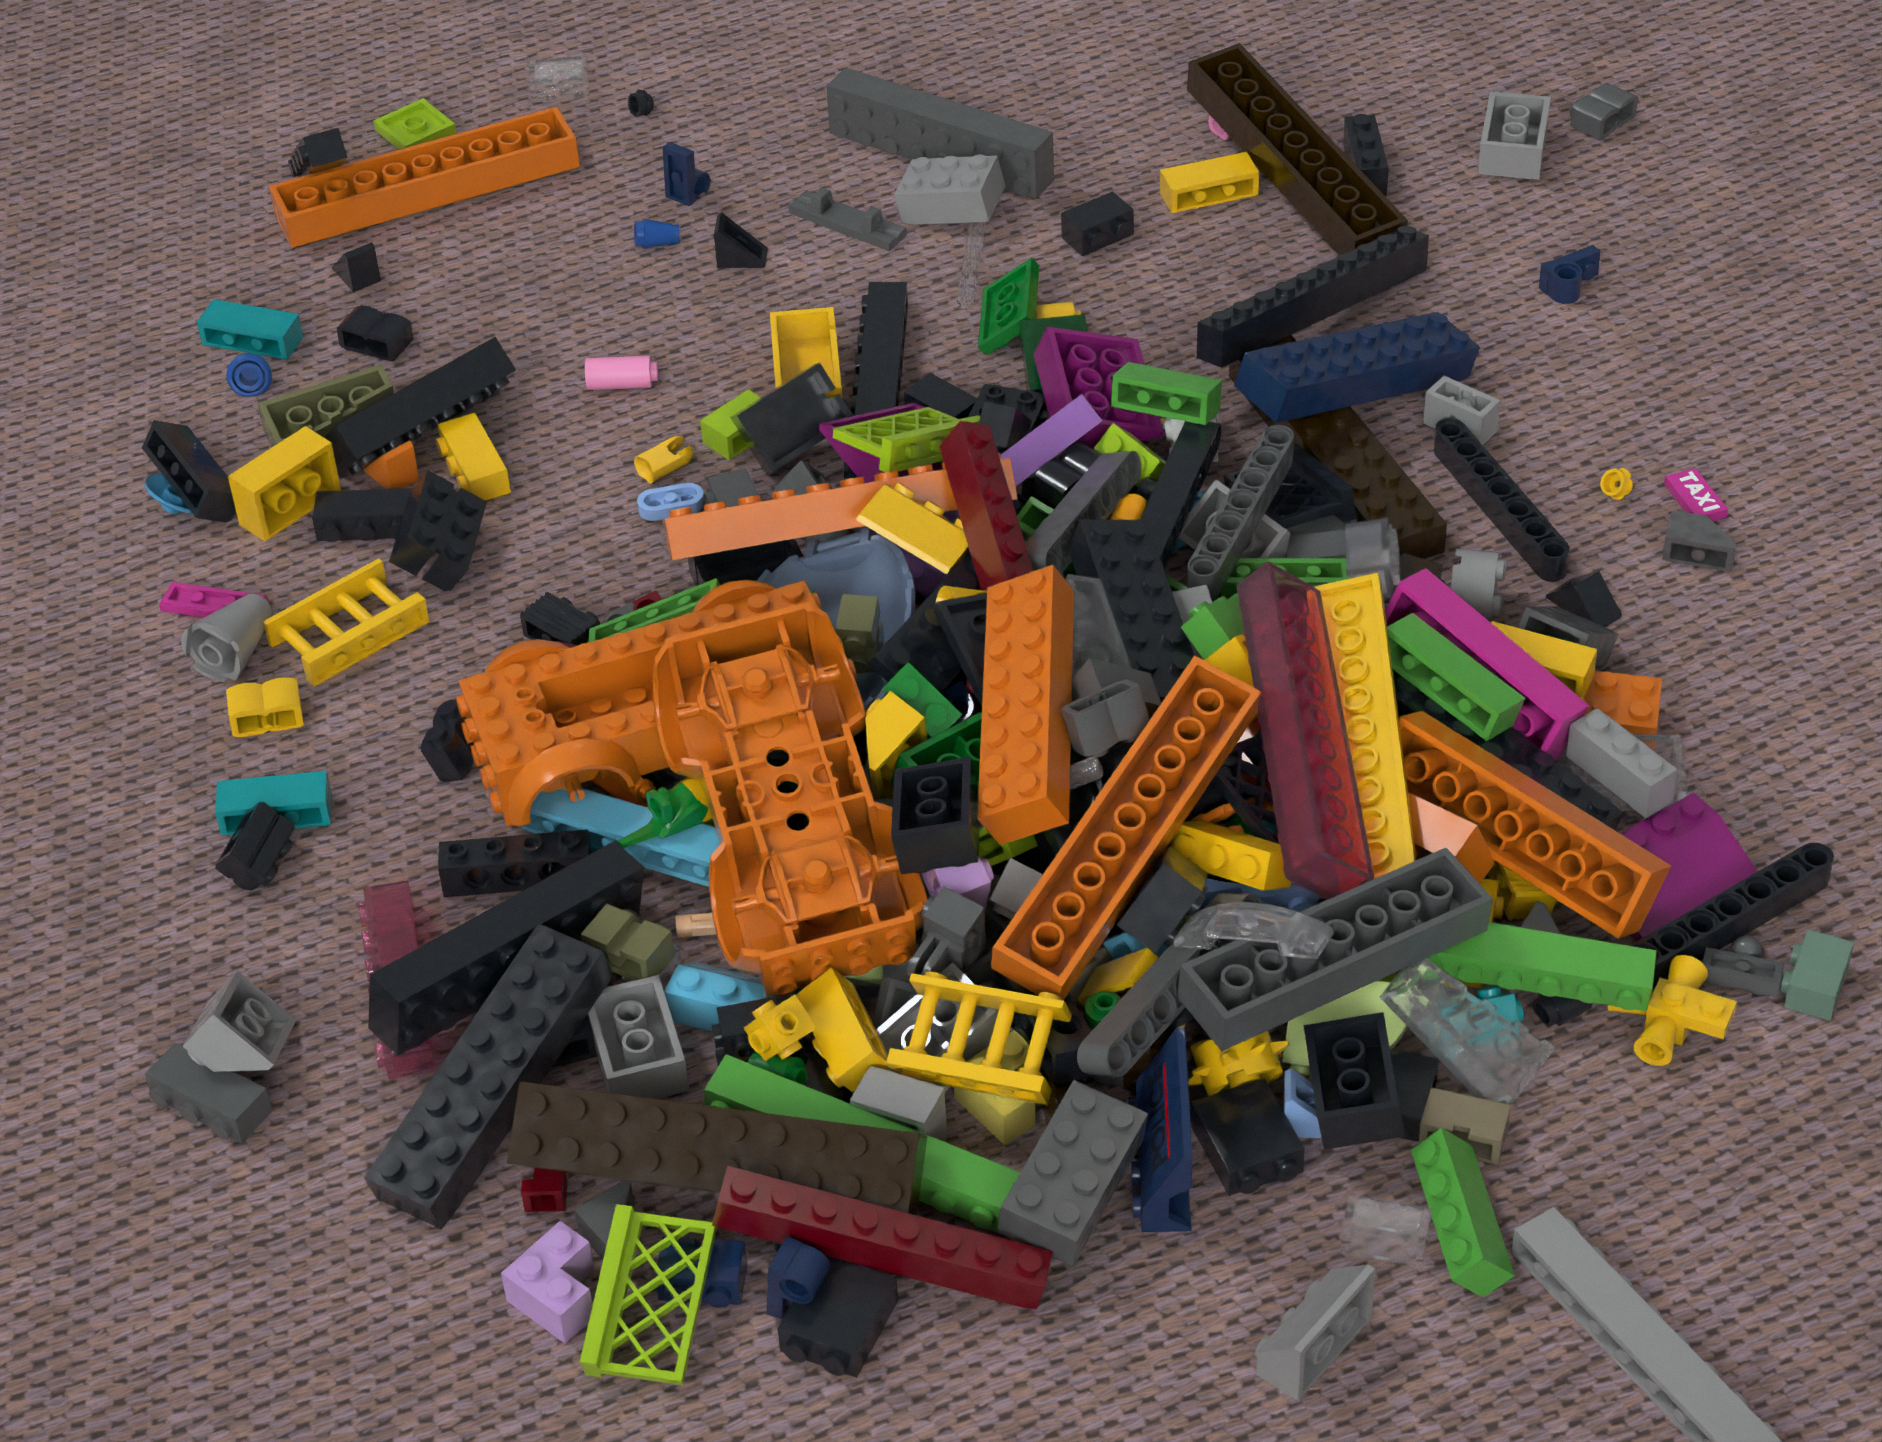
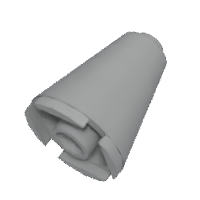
(227, 637)

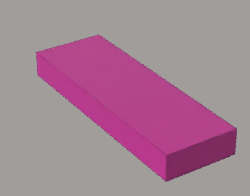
(198, 600)

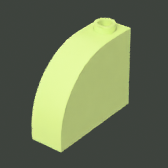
(1357, 1003)

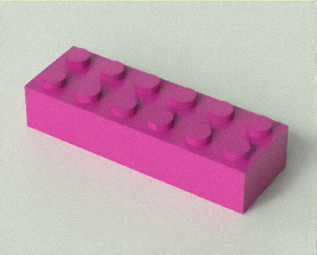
(1548, 702)

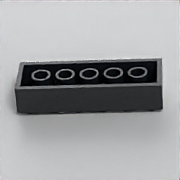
(420, 406)

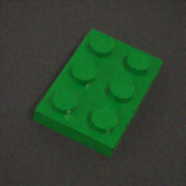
(1006, 303)

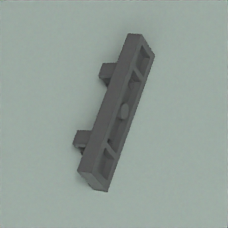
(861, 225)

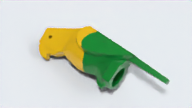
(672, 811)

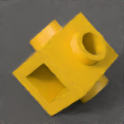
(779, 1028)

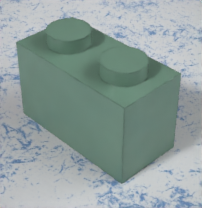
(1817, 974)

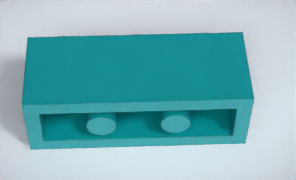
(250, 329)
(298, 797)

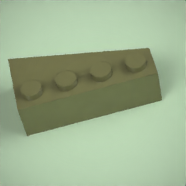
(323, 404)

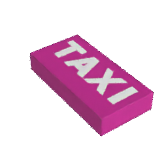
(1695, 494)

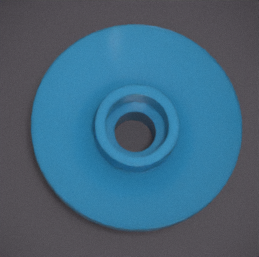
(163, 492)

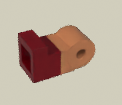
(545, 1191)

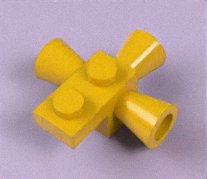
(1678, 1007)

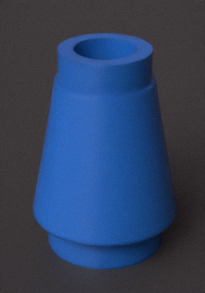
(655, 233)

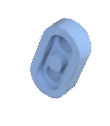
(657, 502)

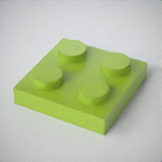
(414, 125)

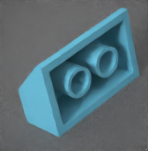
(700, 988)

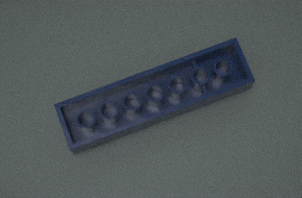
(1355, 366)

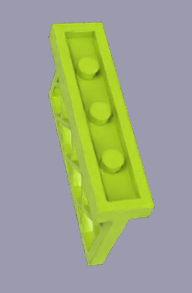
(902, 438)
(612, 1296)

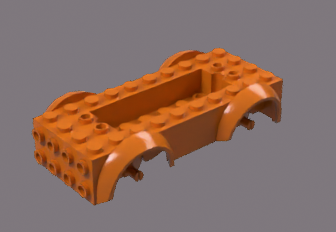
(562, 713)
(779, 895)

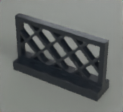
(1307, 493)
(1231, 785)

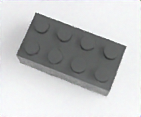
(1072, 1172)

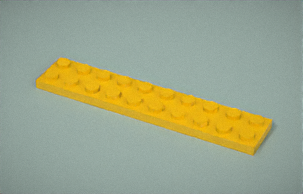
(1369, 705)

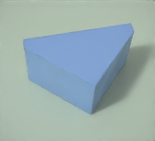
(1300, 1105)

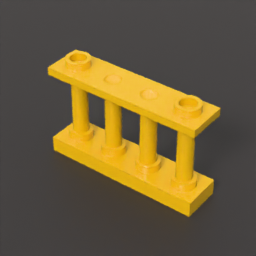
(360, 641)
(990, 1075)

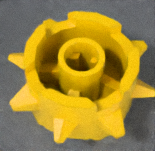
(1237, 1065)

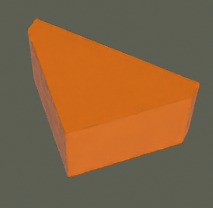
(395, 468)

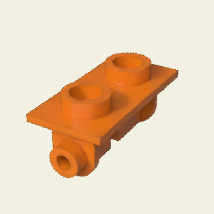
(617, 787)

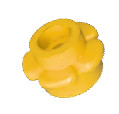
(1610, 480)

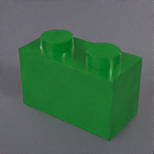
(924, 698)

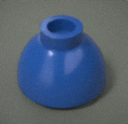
(249, 373)

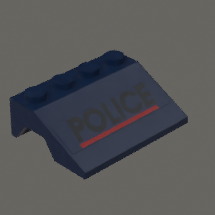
(1166, 1151)

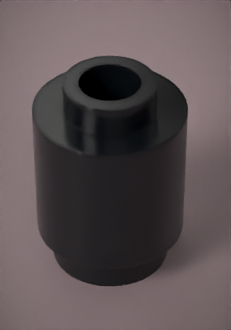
(1558, 1009)

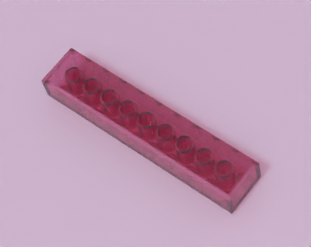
(1304, 734)

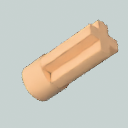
(695, 925)

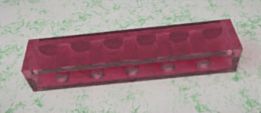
(390, 936)

